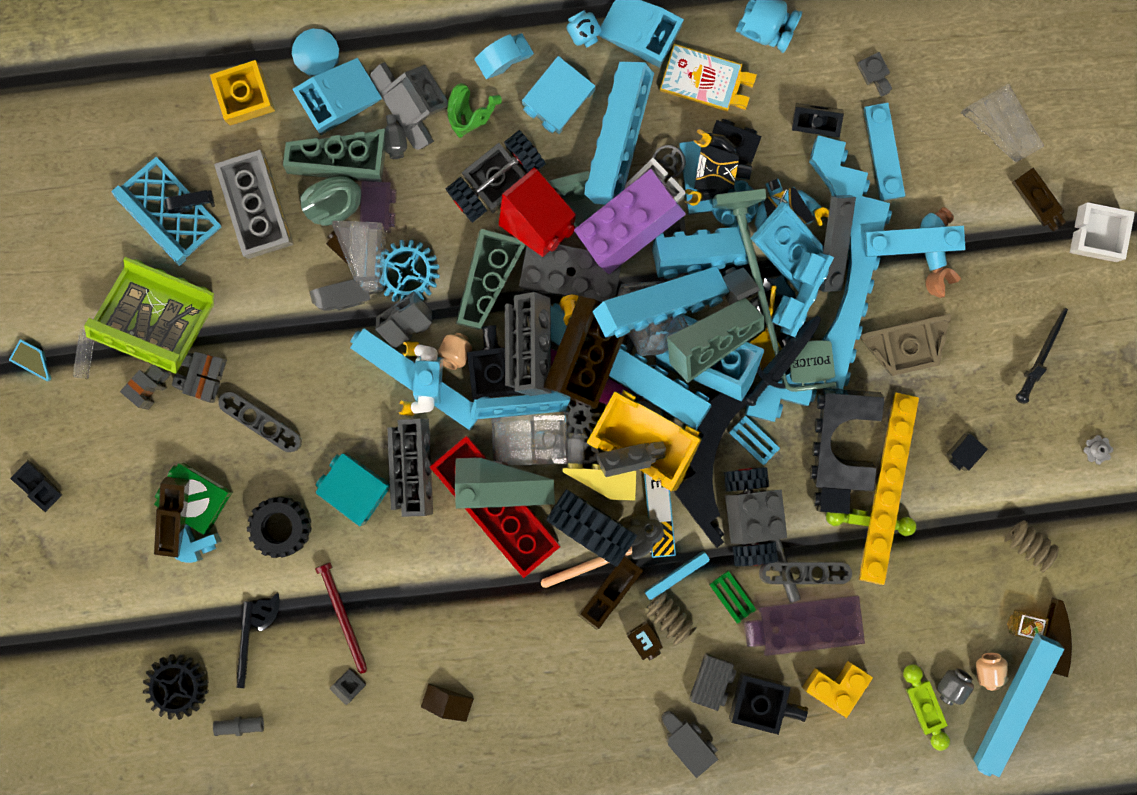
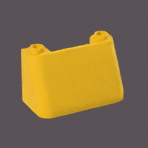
(630, 424)

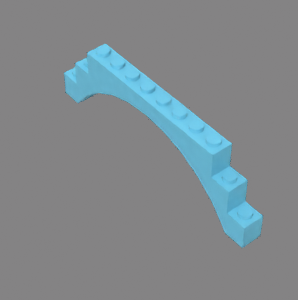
(868, 216)

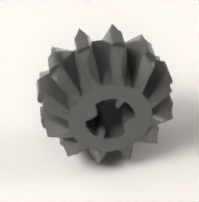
(576, 424)

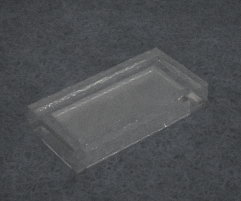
(83, 356)

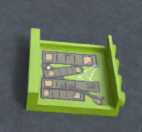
(151, 315)

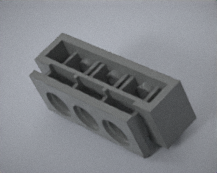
(538, 335)
(410, 467)

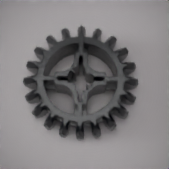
(184, 691)

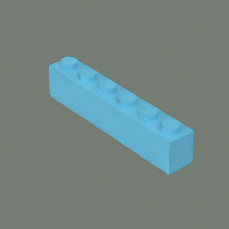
(619, 132)
(661, 301)

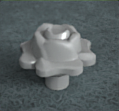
(1098, 449)

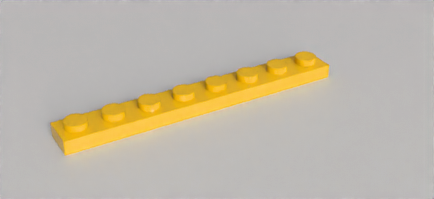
(888, 489)

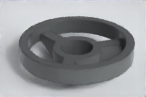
(675, 160)

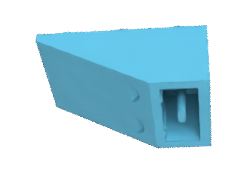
(641, 29)
(337, 95)

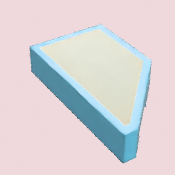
(30, 359)

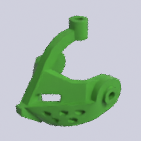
(459, 105)

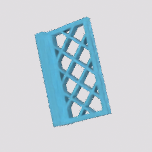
(150, 223)

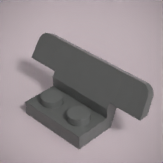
(411, 100)

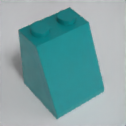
(352, 488)

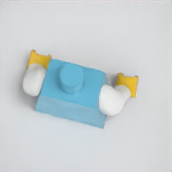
(426, 379)

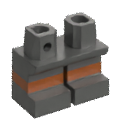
(193, 383)
(144, 384)

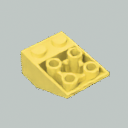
(613, 487)

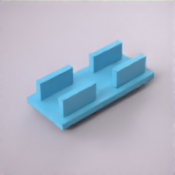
(812, 273)

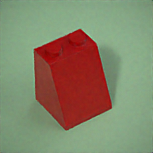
(536, 213)

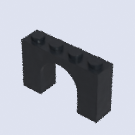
(836, 408)

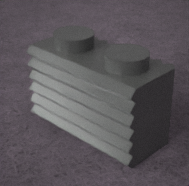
(712, 682)

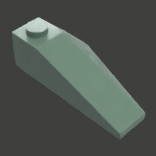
(491, 484)

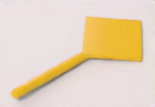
(763, 340)

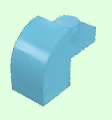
(502, 54)
(190, 547)

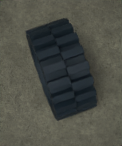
(591, 527)

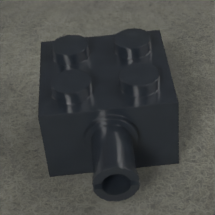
(488, 368)
(763, 704)

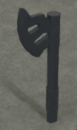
(247, 619)

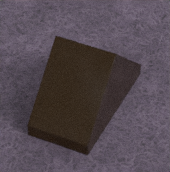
(447, 703)

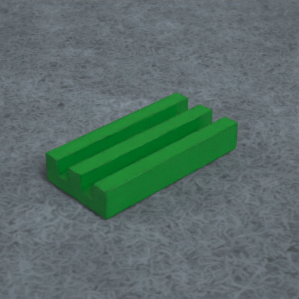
(744, 614)

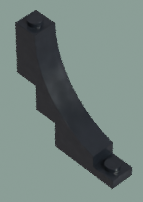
(697, 490)

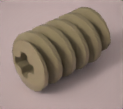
(1033, 544)
(670, 619)

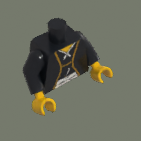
(716, 168)

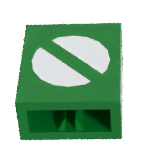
(205, 498)

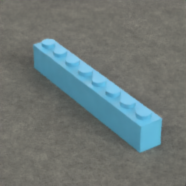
(646, 381)

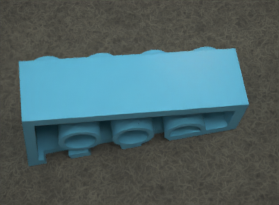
(698, 251)

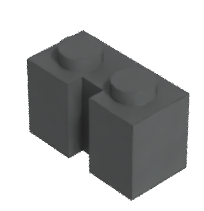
(403, 319)

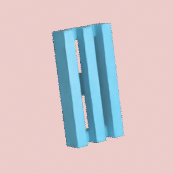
(769, 454)

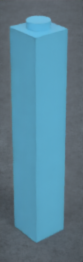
(403, 370)
(1018, 705)

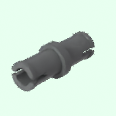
(238, 726)

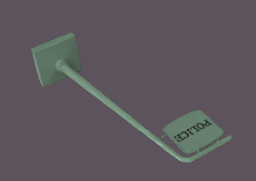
(816, 359)

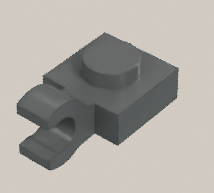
(874, 71)

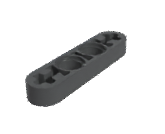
(258, 425)
(805, 573)

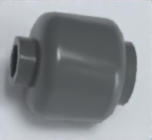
(955, 687)

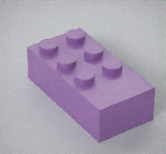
(629, 221)

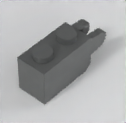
(688, 744)

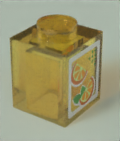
(1026, 625)

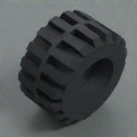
(260, 535)

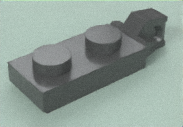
(630, 458)

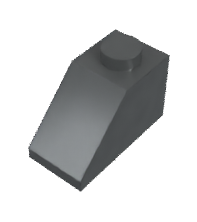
(739, 284)

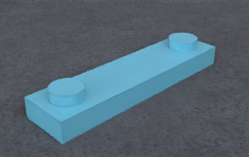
(884, 152)
(915, 241)
(518, 405)

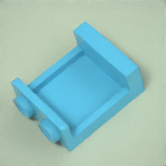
(557, 95)

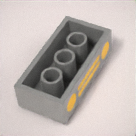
(253, 204)

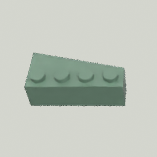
(352, 156)

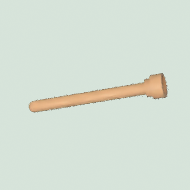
(576, 570)

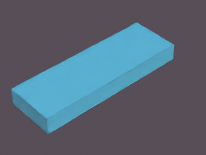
(692, 154)
(676, 575)

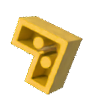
(839, 693)

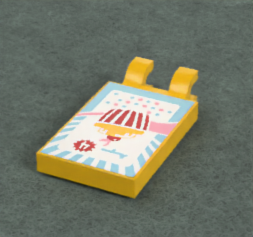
(705, 79)

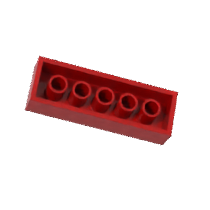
(511, 528)

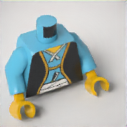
(801, 203)

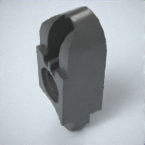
(340, 296)

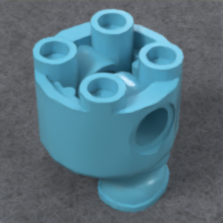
(763, 21)

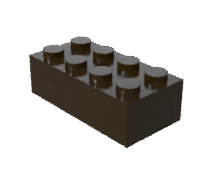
(583, 357)

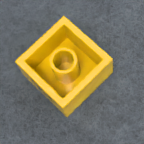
(242, 92)

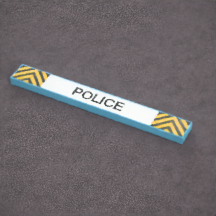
(659, 502)

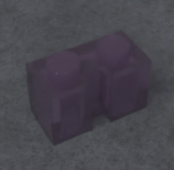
(377, 203)

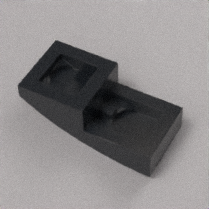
(36, 485)

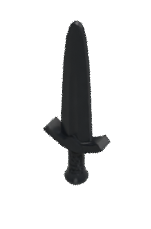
(782, 361)
(1035, 373)

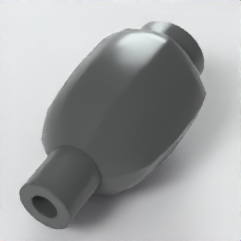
(394, 138)

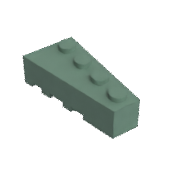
(489, 269)
(713, 338)

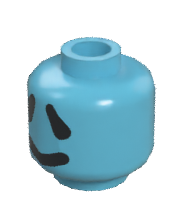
(584, 29)

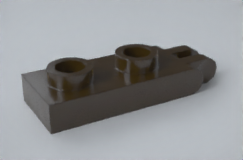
(1040, 199)

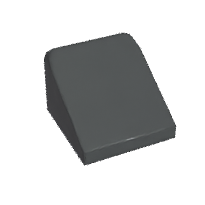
(347, 686)

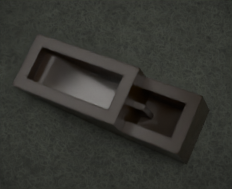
(171, 516)
(610, 593)
(1060, 631)

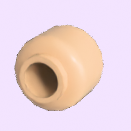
(454, 351)
(992, 671)

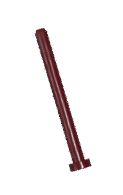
(342, 616)

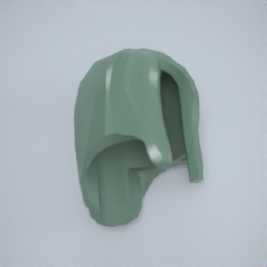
(331, 200)

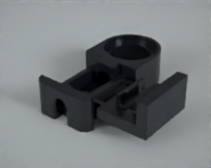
(184, 202)

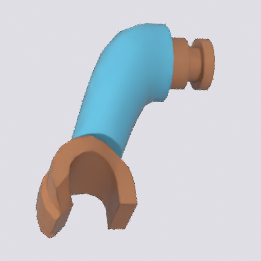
(937, 260)

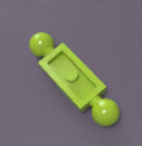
(905, 526)
(926, 707)

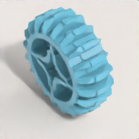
(412, 261)

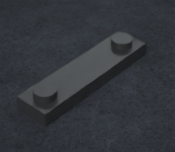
(838, 240)

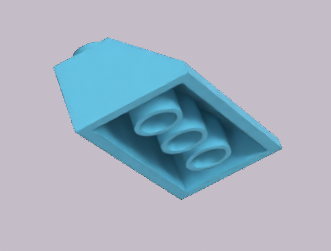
(731, 374)

